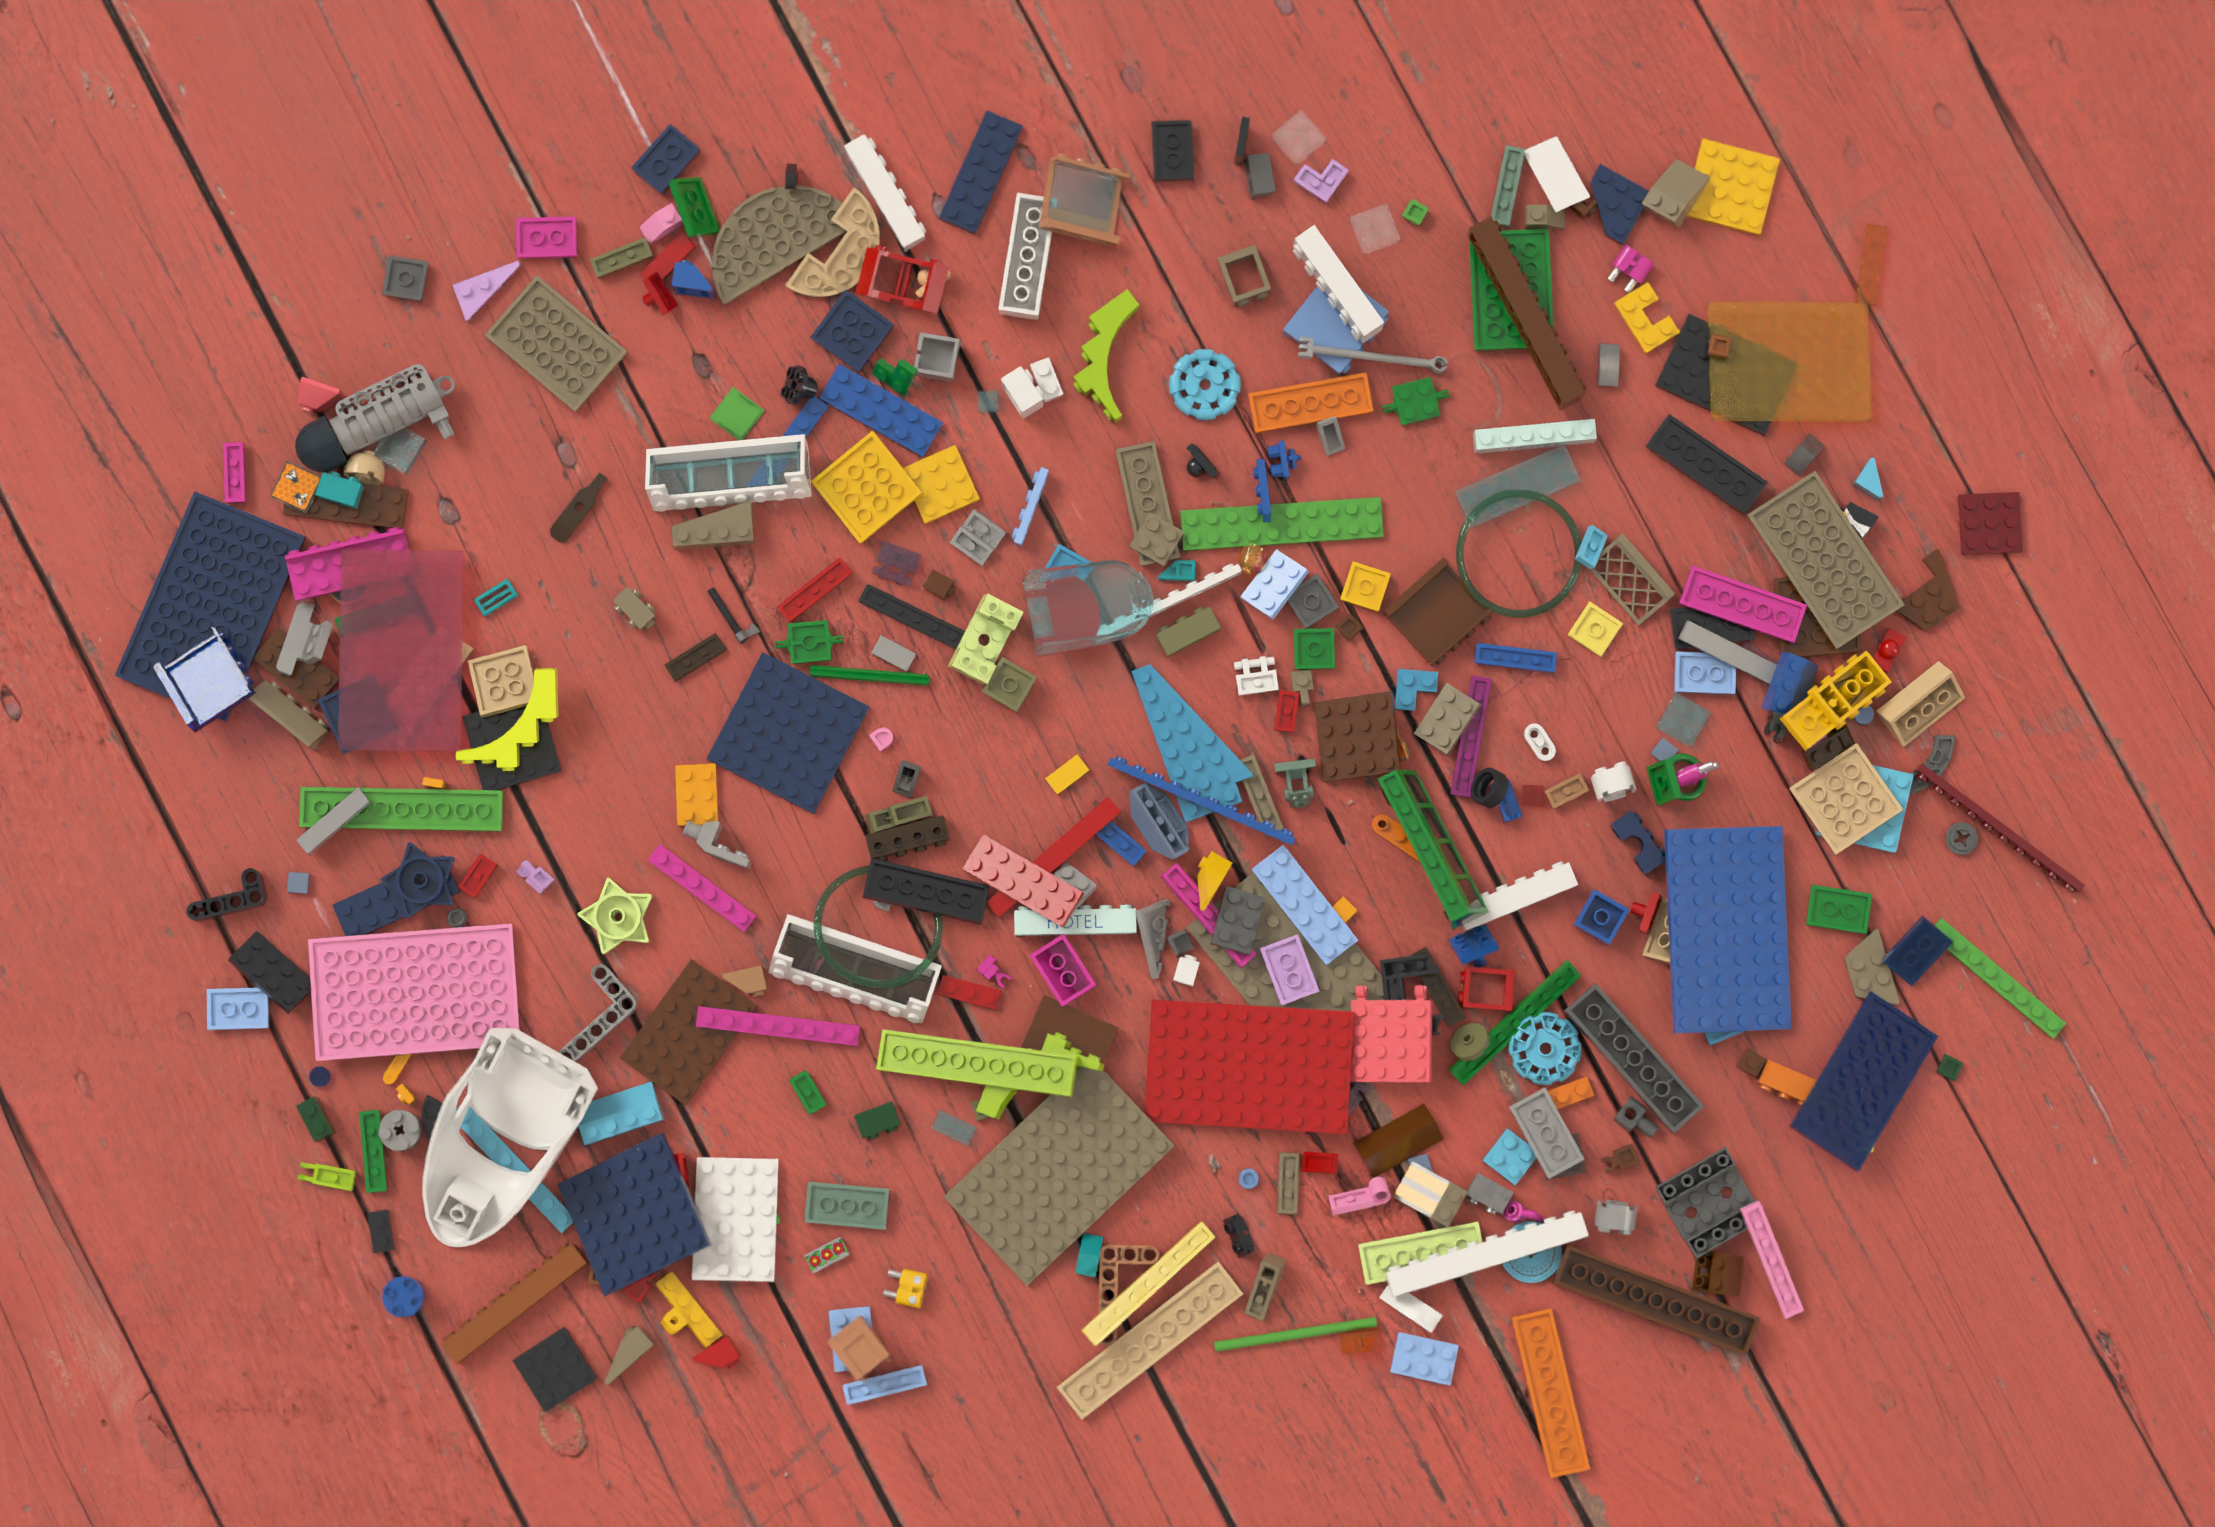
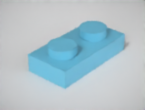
(1591, 547)

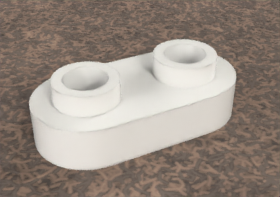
(1539, 742)

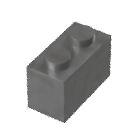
(1489, 1194)

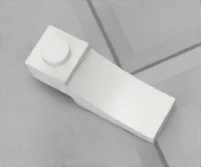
(1413, 1309)

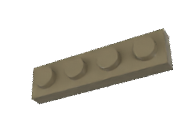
(1260, 795)

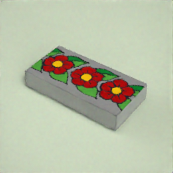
(826, 1255)

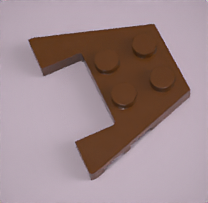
(1934, 599)

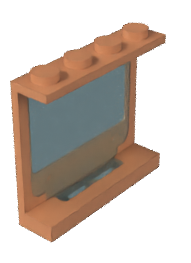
(1082, 200)

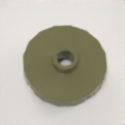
(1469, 1041)

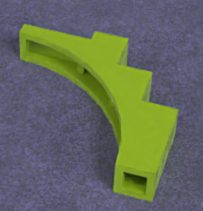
(1094, 378)
(996, 1098)

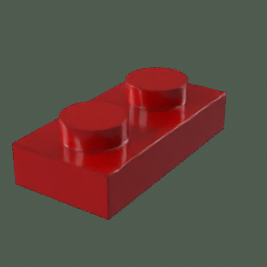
(1286, 711)
(477, 876)

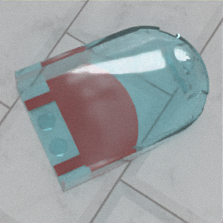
(1085, 605)

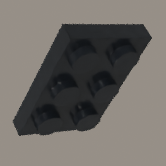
(1172, 150)

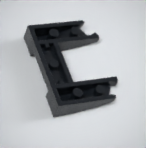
(1393, 975)

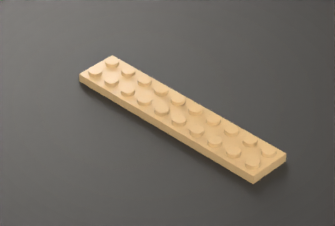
(1149, 1340)

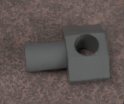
(1639, 1121)

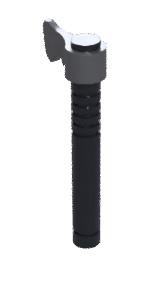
(740, 635)

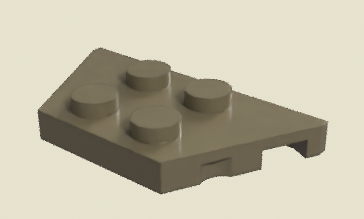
(1868, 971)

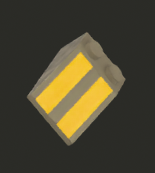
(1430, 1194)

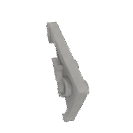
(1152, 930)

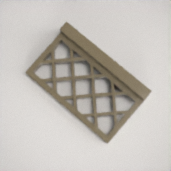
(1647, 572)

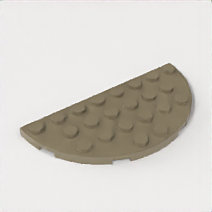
(770, 236)

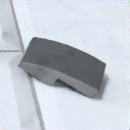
(1608, 367)

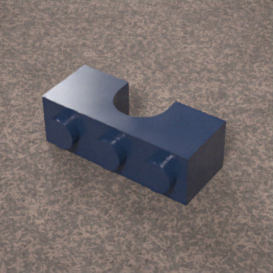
(1630, 826)

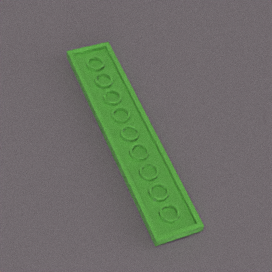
(1289, 524)
(409, 808)

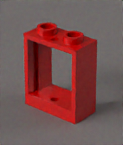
(1507, 991)

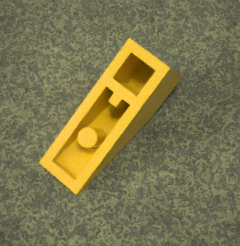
(1211, 876)

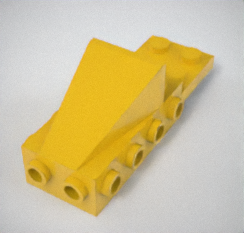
(1836, 699)

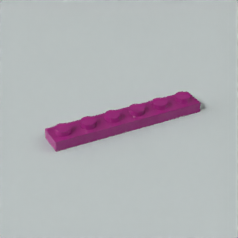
(1471, 739)

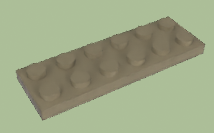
(1144, 488)

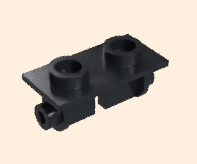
(1241, 1244)

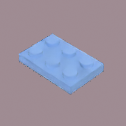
(1274, 584)
(1703, 674)
(237, 1009)
(840, 1319)
(1424, 1358)

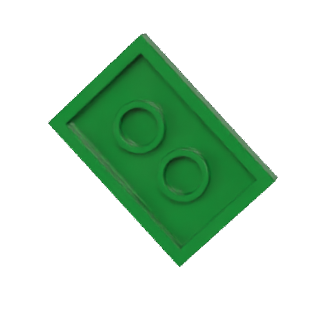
(694, 206)
(1838, 909)

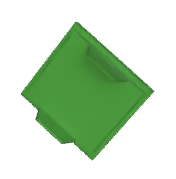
(737, 414)

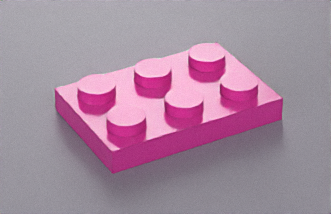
(546, 237)

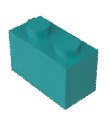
(340, 490)

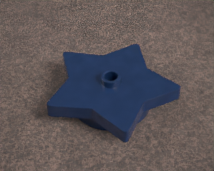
(405, 880)

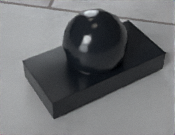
(1200, 463)

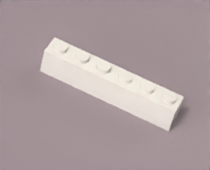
(884, 192)
(1525, 893)

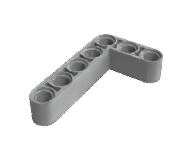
(602, 1020)

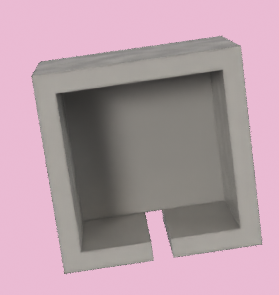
(937, 357)

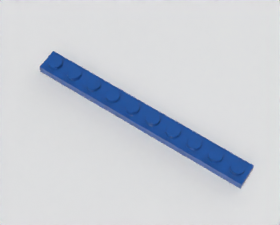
(1210, 803)

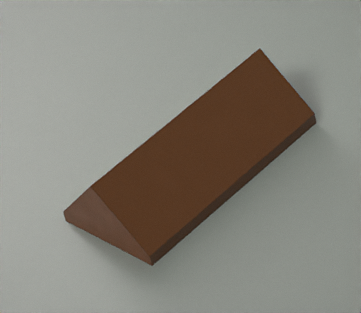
(1398, 1140)

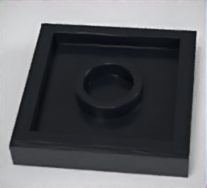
(1242, 140)

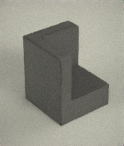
(1180, 942)

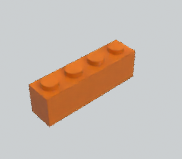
(1785, 1081)

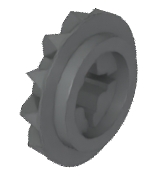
(1970, 841)

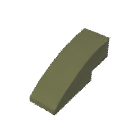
(898, 814)

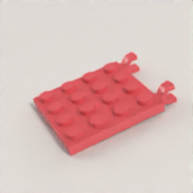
(1392, 1038)

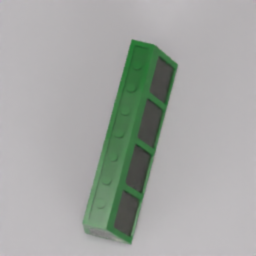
(1433, 846)

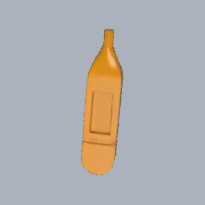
(396, 1068)

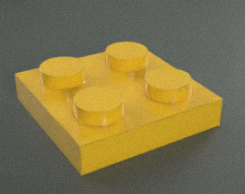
(1365, 586)

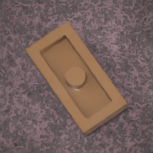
(1566, 791)

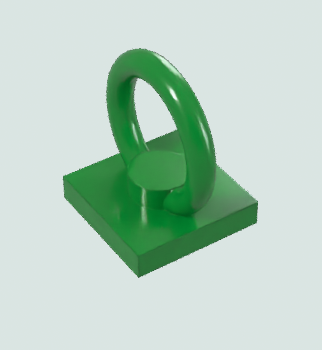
(1665, 782)

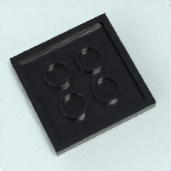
(554, 1369)

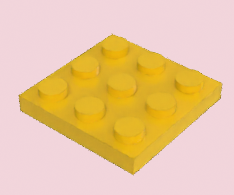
(943, 483)

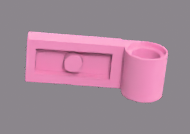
(1362, 1198)

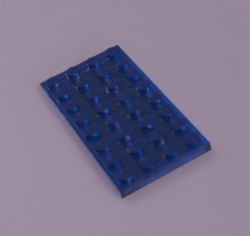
(1863, 1081)

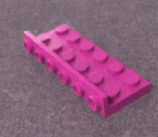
(319, 568)

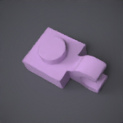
(536, 878)

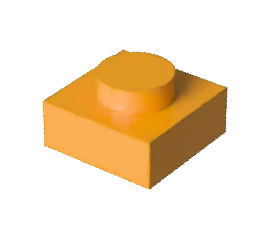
(405, 1095)

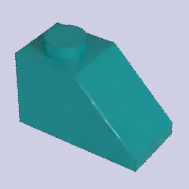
(1089, 1255)

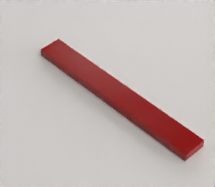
(1064, 848)

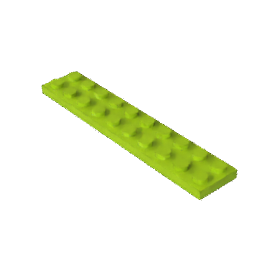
(977, 1063)

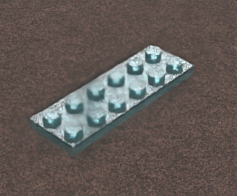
(1541, 474)

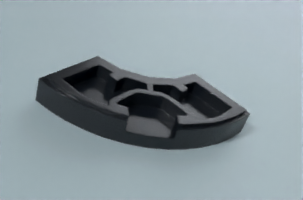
(430, 1113)

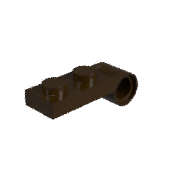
(1828, 748)

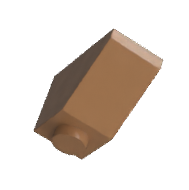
(748, 980)

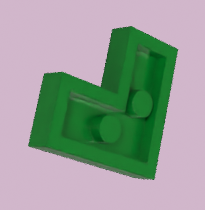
(898, 378)

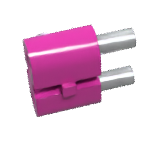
(1631, 264)
(1693, 773)

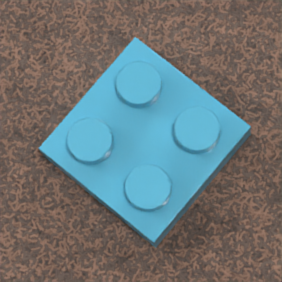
(1510, 1157)

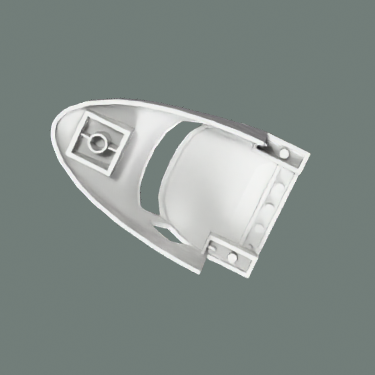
(521, 1094)

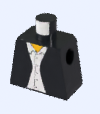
(1859, 518)

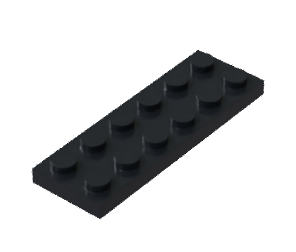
(1706, 464)
(925, 891)

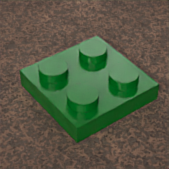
(1314, 649)

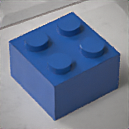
(1600, 917)

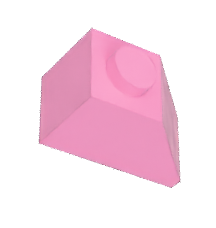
(661, 224)

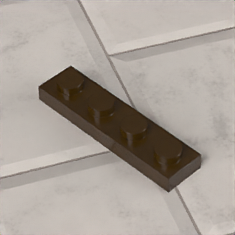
(1441, 993)

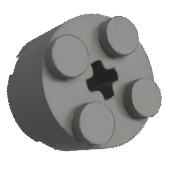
(412, 1127)
(1615, 1216)

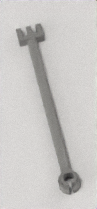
(1310, 349)

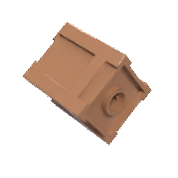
(859, 1348)

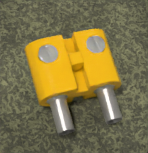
(910, 1289)

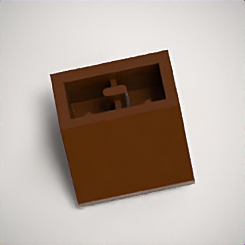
(1718, 1274)

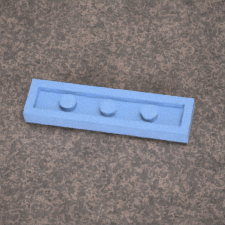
(1027, 514)
(884, 1384)

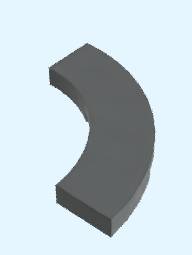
(1937, 761)

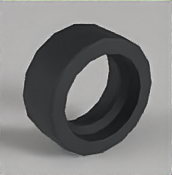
(1481, 783)

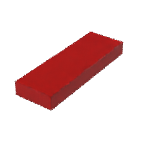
(665, 261)

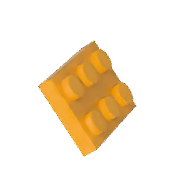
(696, 793)

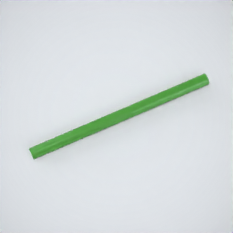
(1295, 1334)

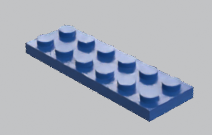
(881, 410)

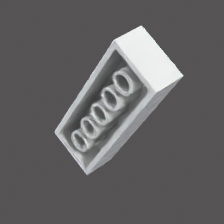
(1025, 260)
(1337, 284)

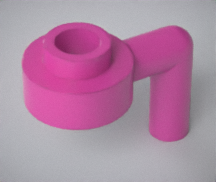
(1520, 1213)

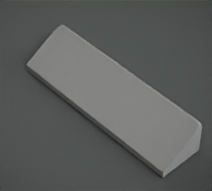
(333, 821)

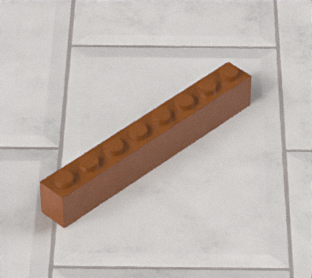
(514, 1303)

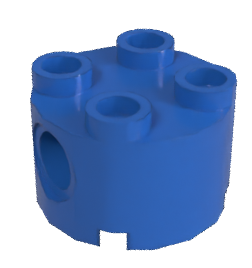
(404, 1296)

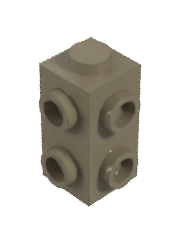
(640, 615)

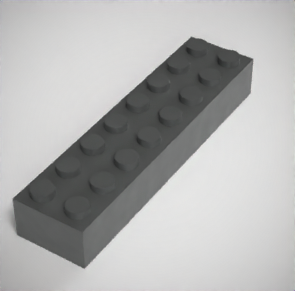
(1633, 1058)

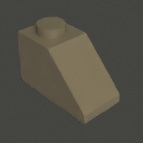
(1544, 217)

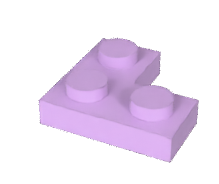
(1322, 184)

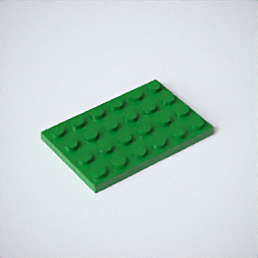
(1491, 321)

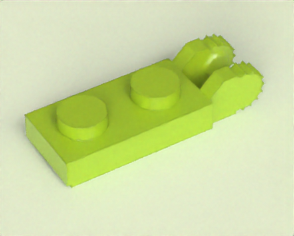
(329, 1176)

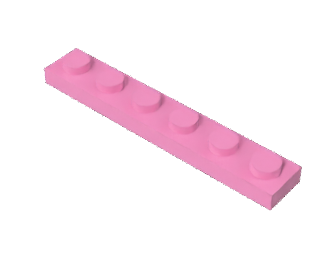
(1771, 1259)

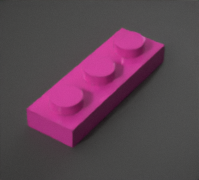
(234, 472)

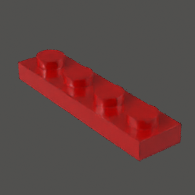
(814, 590)

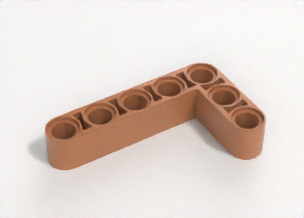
(1113, 1264)

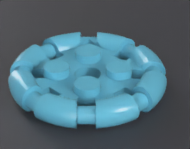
(1204, 372)
(1557, 1052)

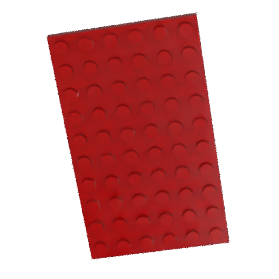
(1249, 1066)

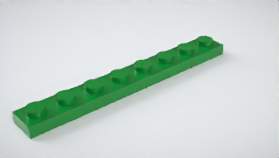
(1532, 1005)

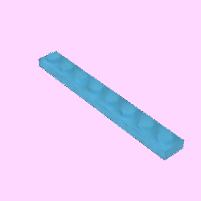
(504, 1156)

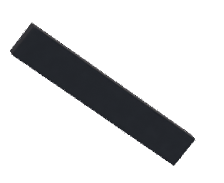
(911, 616)

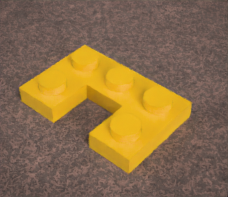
(1631, 310)

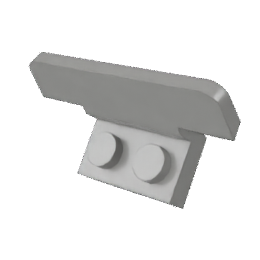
(304, 640)

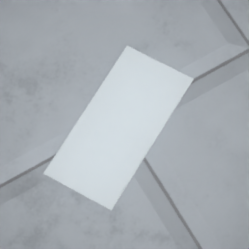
(1556, 174)

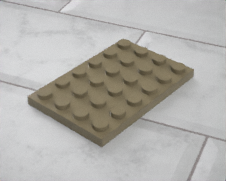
(556, 343)

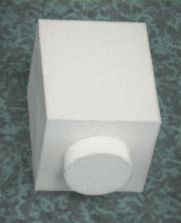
(1186, 970)

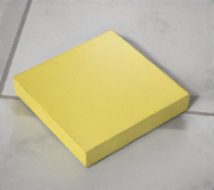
(1595, 629)

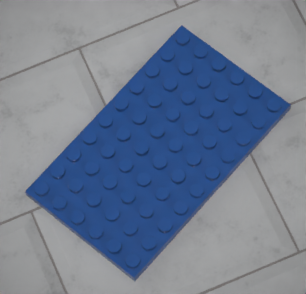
(1727, 929)

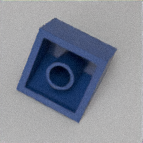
(690, 282)

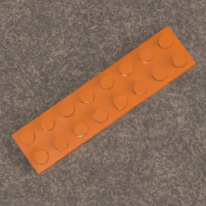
(1550, 1393)

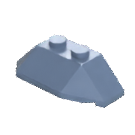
(1159, 821)

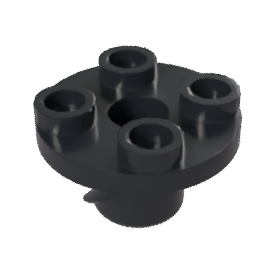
(798, 385)

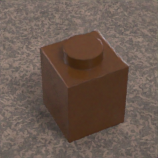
(939, 585)
(1751, 1062)

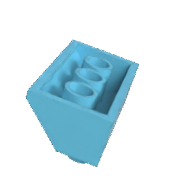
(620, 1113)

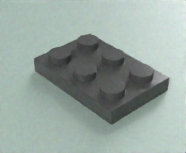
(1237, 920)

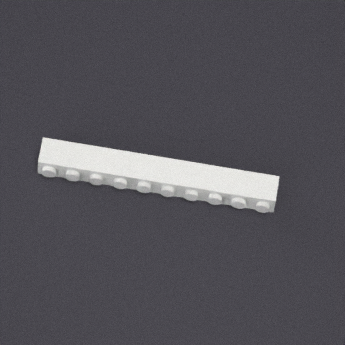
(1486, 1254)

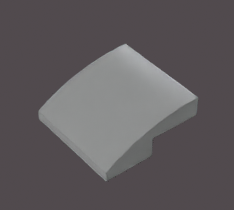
(978, 537)

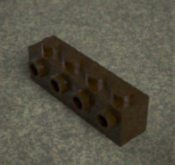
(907, 838)

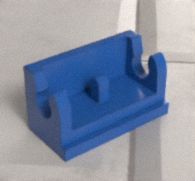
(1509, 807)

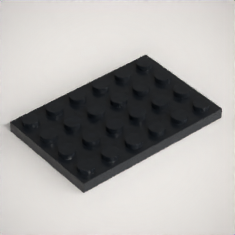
(1688, 370)

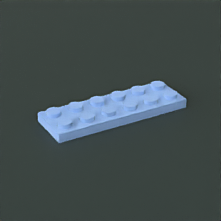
(1304, 905)

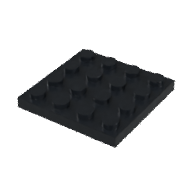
(535, 760)

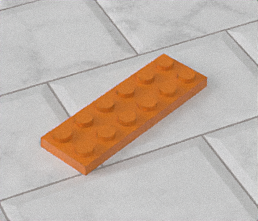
(1310, 402)

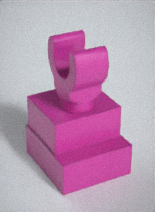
(988, 970)

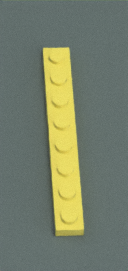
(1148, 1283)

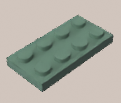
(846, 1205)

